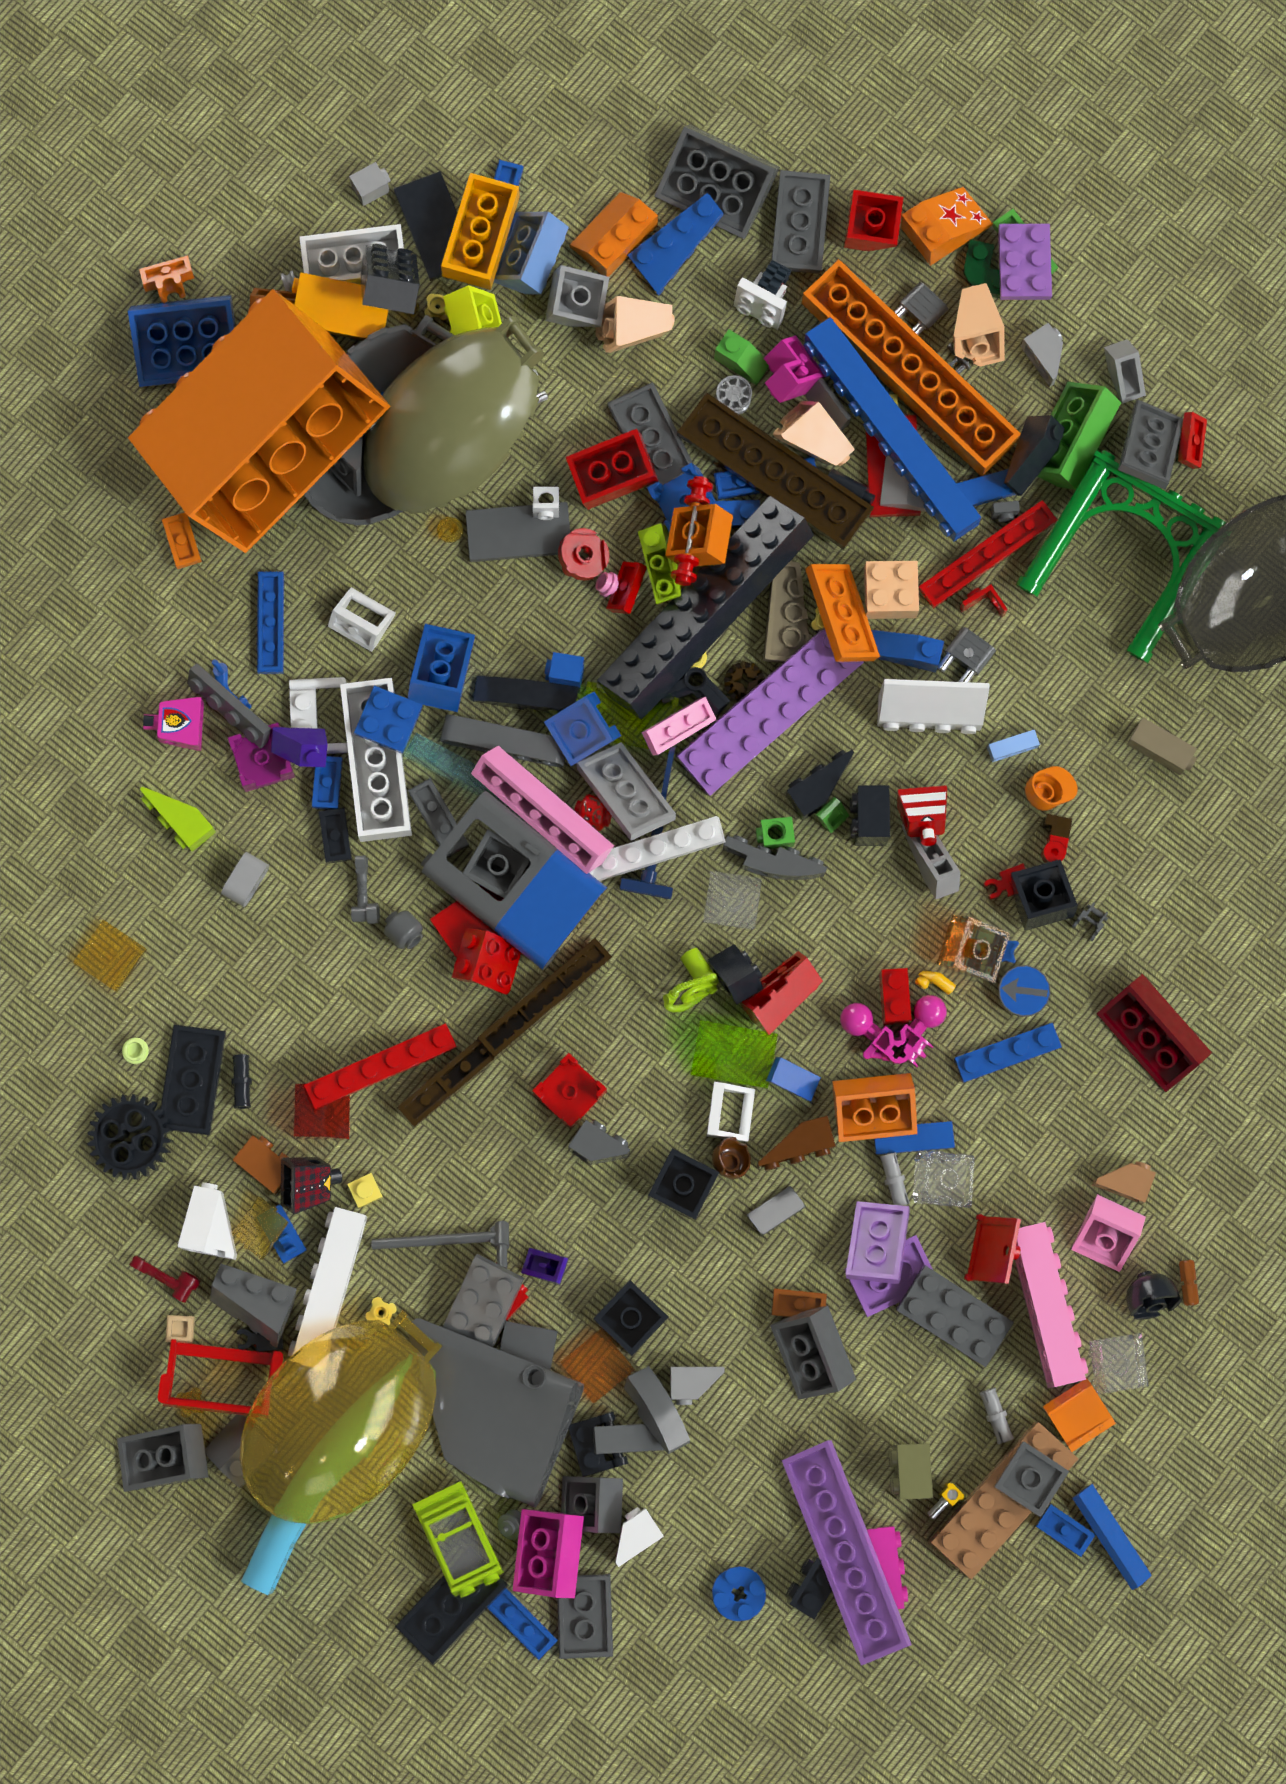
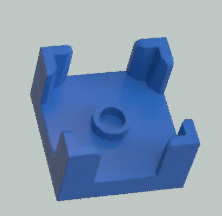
(673, 493)
(581, 729)

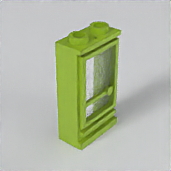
(458, 1539)

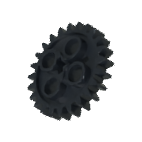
(121, 1115)

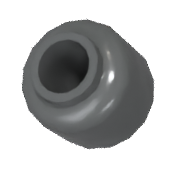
(403, 929)

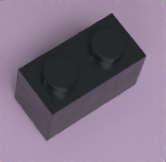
(736, 973)

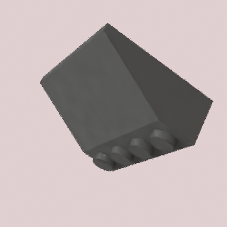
(724, 171)

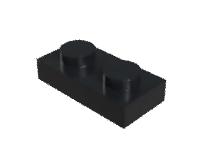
(335, 835)

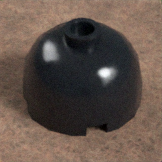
(1150, 1294)

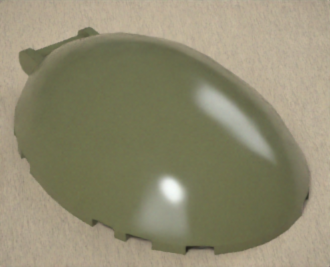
(452, 418)

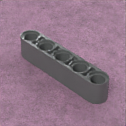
(516, 742)

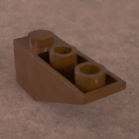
(806, 1139)

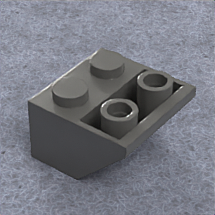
(596, 1146)

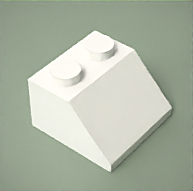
(636, 1535)

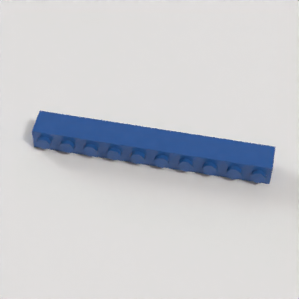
(891, 429)

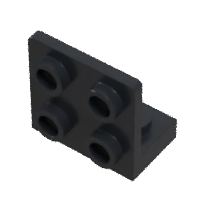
(811, 1590)

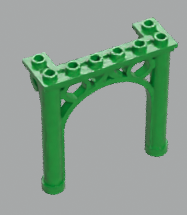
(1076, 514)

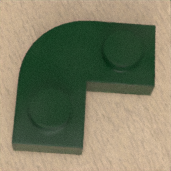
(978, 269)

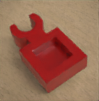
(1005, 883)

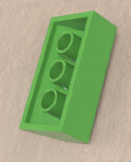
(1086, 416)

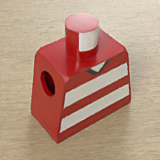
(923, 812)

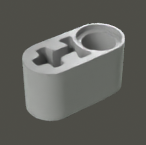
(245, 879)

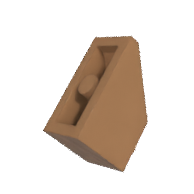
(1128, 1181)

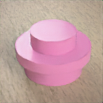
(607, 583)

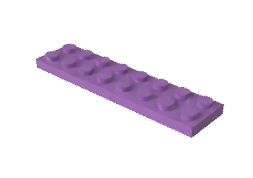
(764, 713)
(846, 1552)

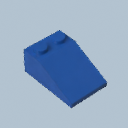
(441, 667)

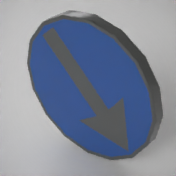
(1024, 991)

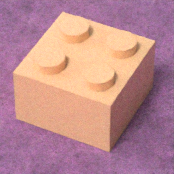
(891, 589)

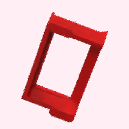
(273, 1359)

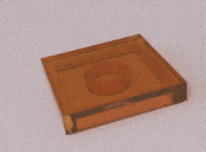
(597, 1365)

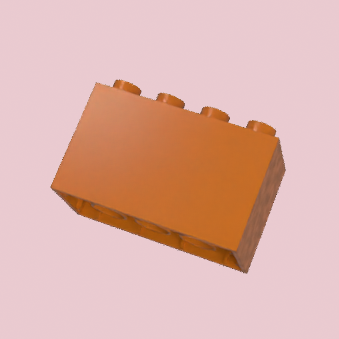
(258, 421)

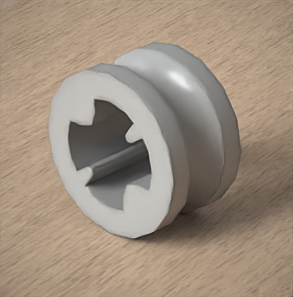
(288, 281)

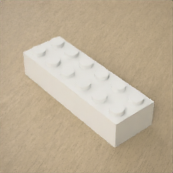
(375, 772)

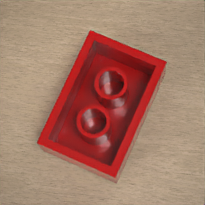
(612, 469)

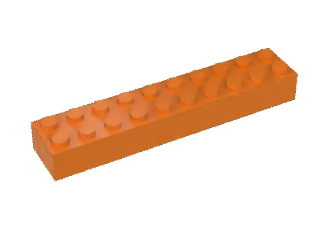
(912, 368)

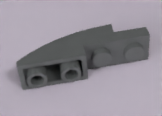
(784, 866)

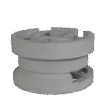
(734, 393)

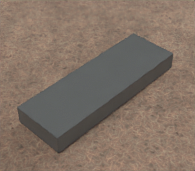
(436, 814)
(624, 1439)

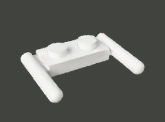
(304, 705)

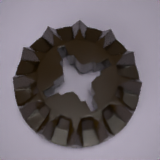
(735, 673)

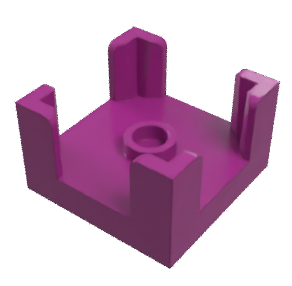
(259, 766)

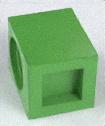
(784, 824)

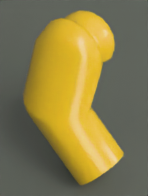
(936, 978)

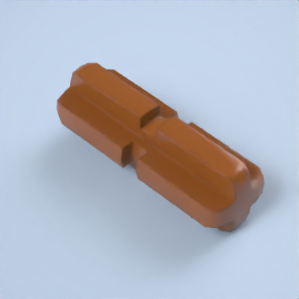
(1189, 1289)

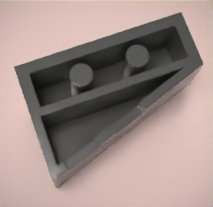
(254, 1300)

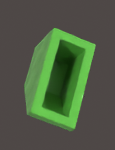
(741, 357)

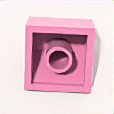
(1109, 1233)

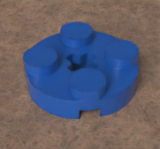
(753, 1588)

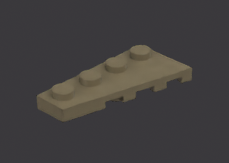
(786, 615)

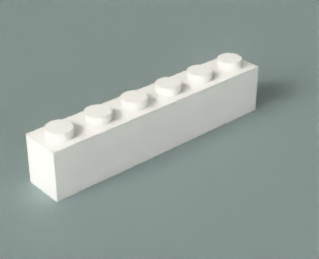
(330, 1276)

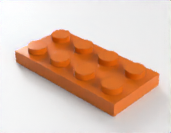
(842, 612)

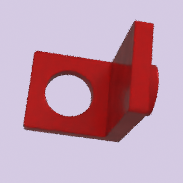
(977, 595)

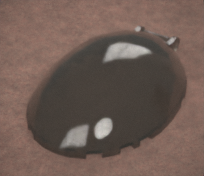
(1235, 594)

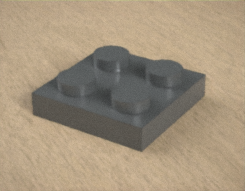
(1031, 1479)

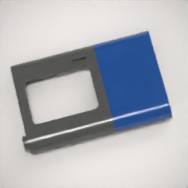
(543, 902)

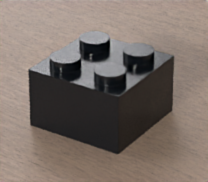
(871, 815)
(683, 1184)
(630, 1318)

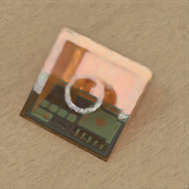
(973, 948)

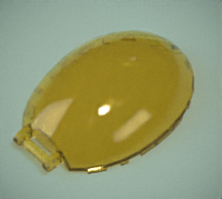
(339, 1421)

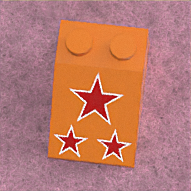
(944, 223)

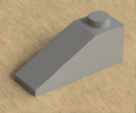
(935, 866)

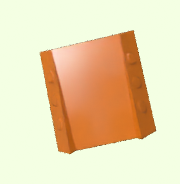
(1079, 1415)

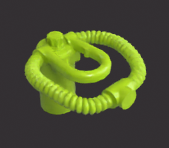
(703, 982)

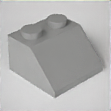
(576, 298)

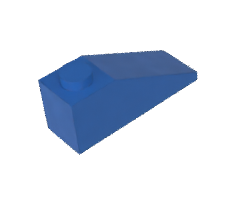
(909, 649)

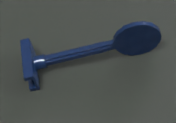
(647, 884)

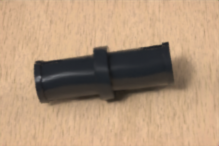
(241, 1081)

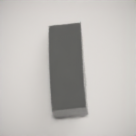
(657, 1409)

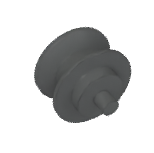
(509, 1524)

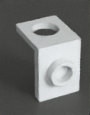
(545, 511)

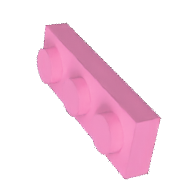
(679, 726)

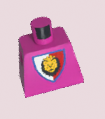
(178, 723)

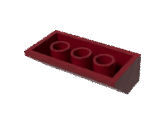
(1154, 1033)

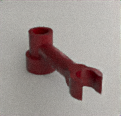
(182, 1286)

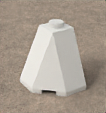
(208, 1224)

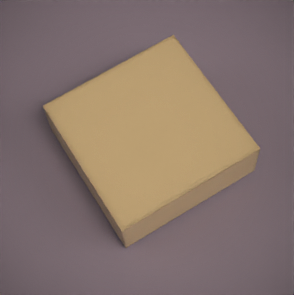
(180, 1328)

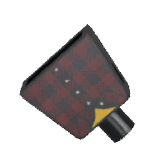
(306, 1182)

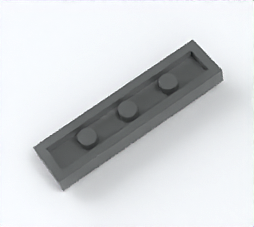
(228, 705)

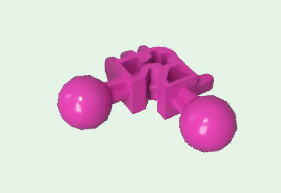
(928, 1013)

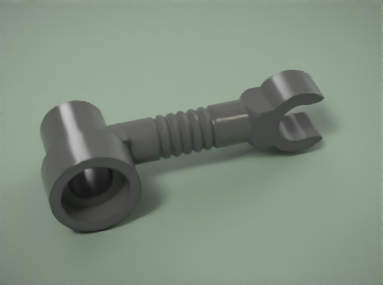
(364, 911)

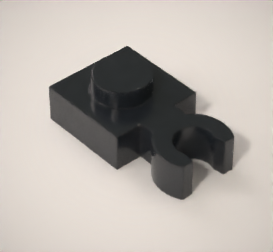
(261, 1342)

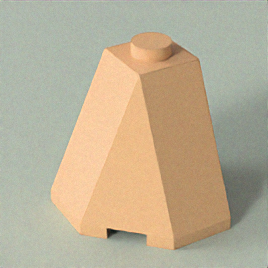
(633, 322)
(979, 327)
(814, 433)

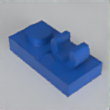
(288, 1243)

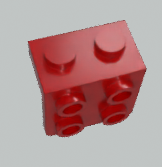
(486, 960)

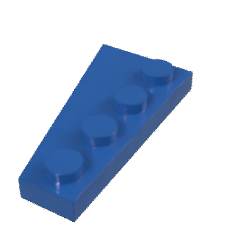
(673, 244)

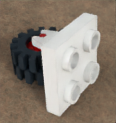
(764, 296)

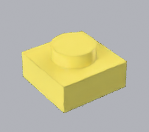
(365, 1190)

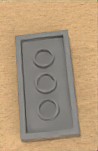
(626, 791)

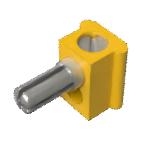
(949, 1496)

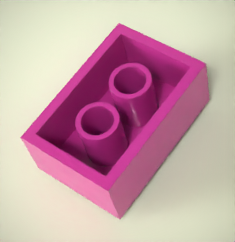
(548, 1553)

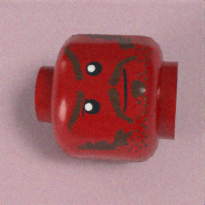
(593, 812)

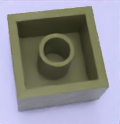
(911, 1471)

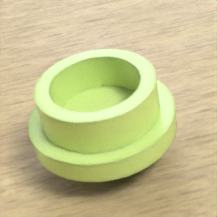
(135, 1050)

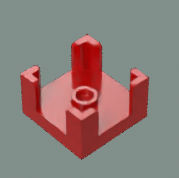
(569, 1091)

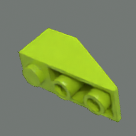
(659, 567)
(185, 820)

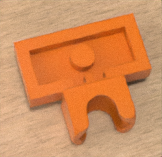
(167, 277)

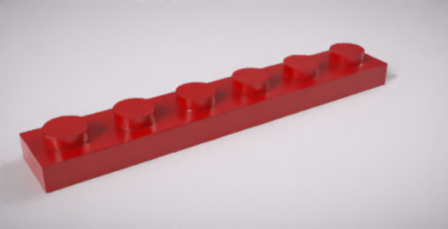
(987, 554)
(379, 1067)

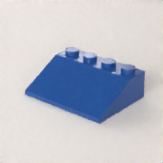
(177, 336)

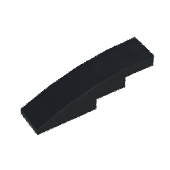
(524, 693)

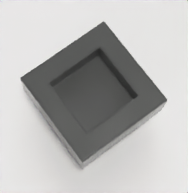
(1005, 511)

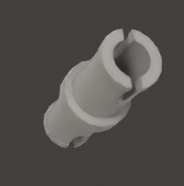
(894, 1179)
(996, 1415)

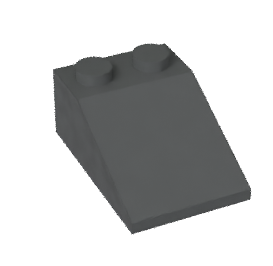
(162, 1457)

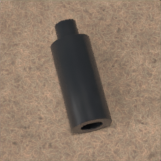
(854, 486)

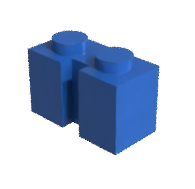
(565, 669)

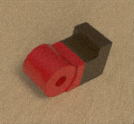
(1057, 839)

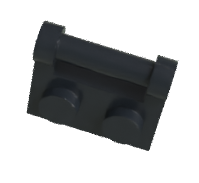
(582, 1440)

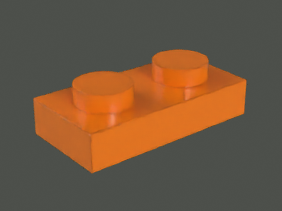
(181, 540)

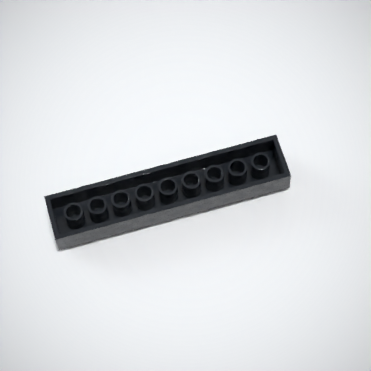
(705, 608)

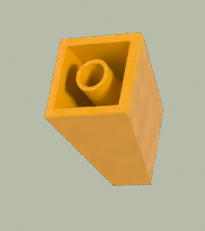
(337, 306)

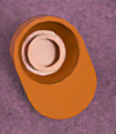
(1050, 788)

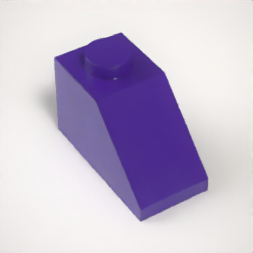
(300, 745)

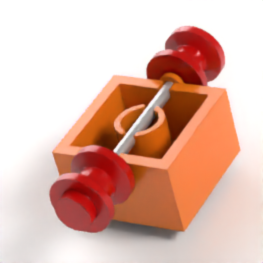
(697, 533)

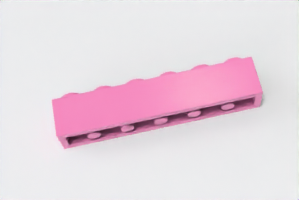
(542, 809)

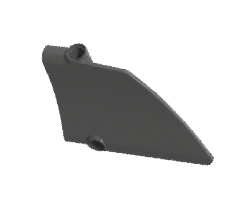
(494, 1416)

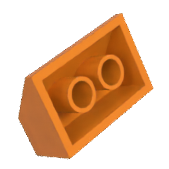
(615, 233)
(875, 1107)

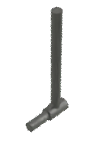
(497, 1236)

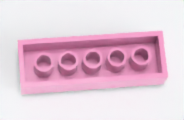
(1048, 1307)

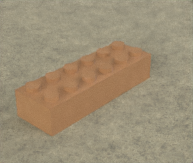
(988, 1514)

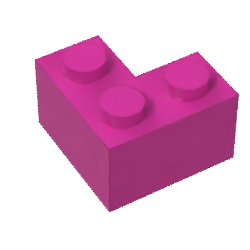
(792, 370)

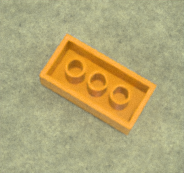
(480, 231)

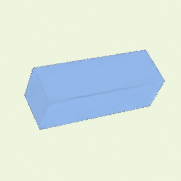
(1013, 745)

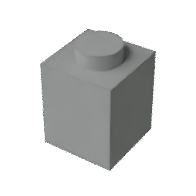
(370, 183)

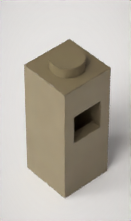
(1162, 747)

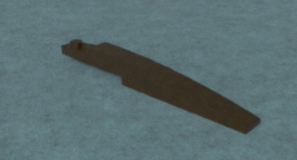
(504, 1033)

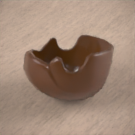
(731, 1158)

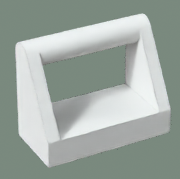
(355, 627)
(715, 1111)

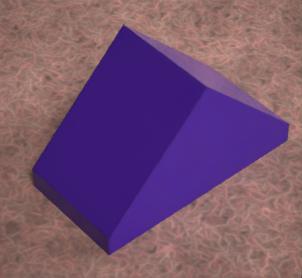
(545, 1266)

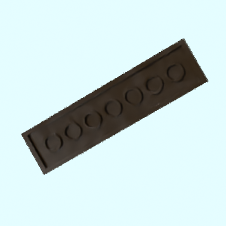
(775, 470)

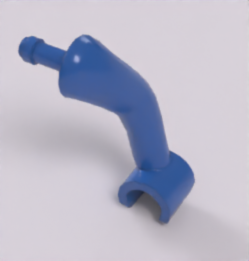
(221, 675)

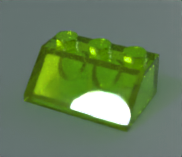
(733, 1054)

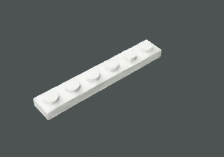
(660, 848)

